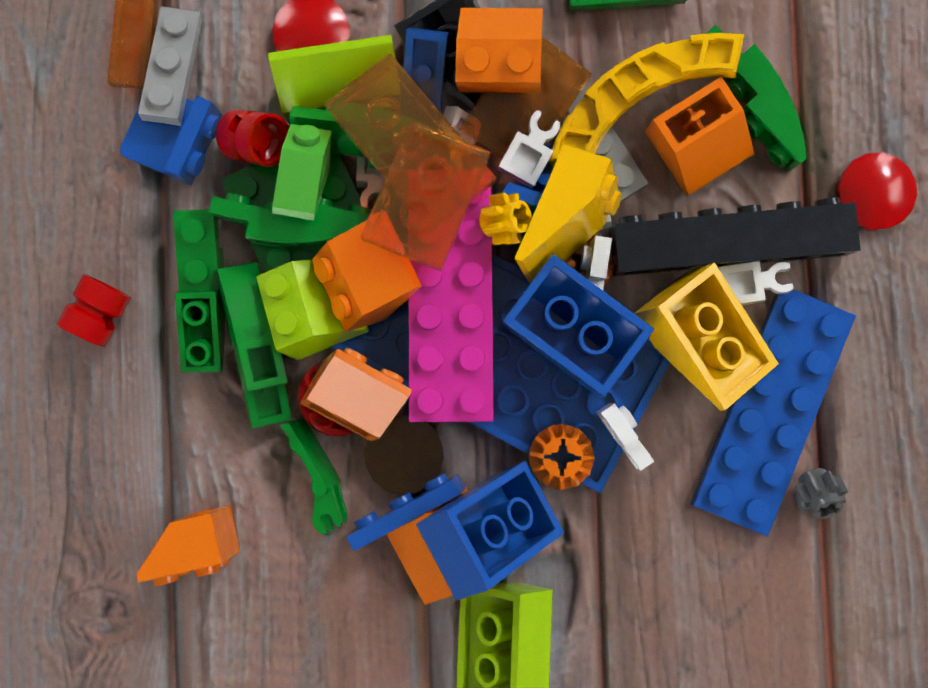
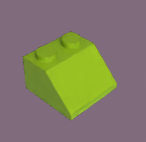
(300, 311)

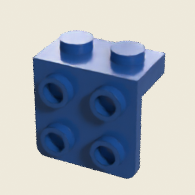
(174, 148)

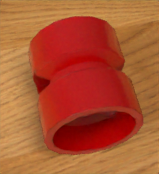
(252, 136)
(93, 310)

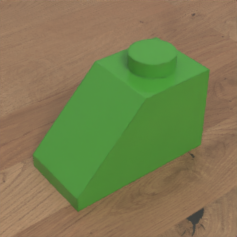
(302, 171)

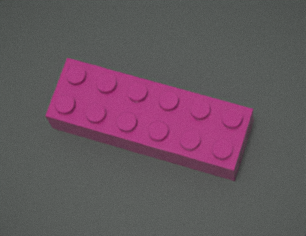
(454, 330)

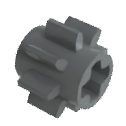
(820, 493)

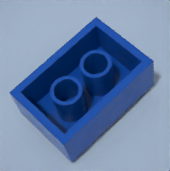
(490, 531)

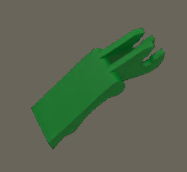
(325, 480)

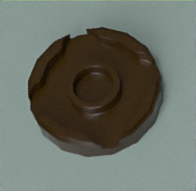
(404, 456)

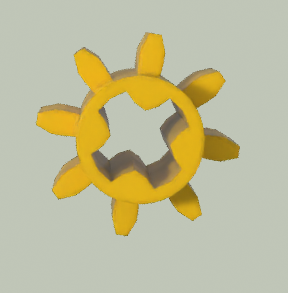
(505, 218)

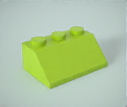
(317, 73)
(505, 637)

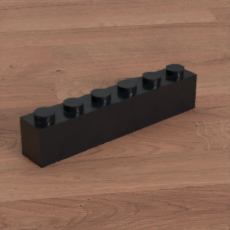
(734, 238)

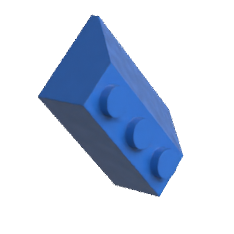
(577, 326)

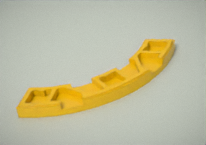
(640, 76)

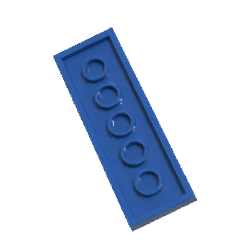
(774, 417)

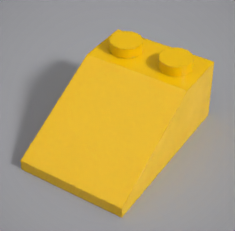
(570, 209)
(708, 335)

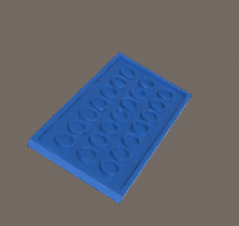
(527, 386)

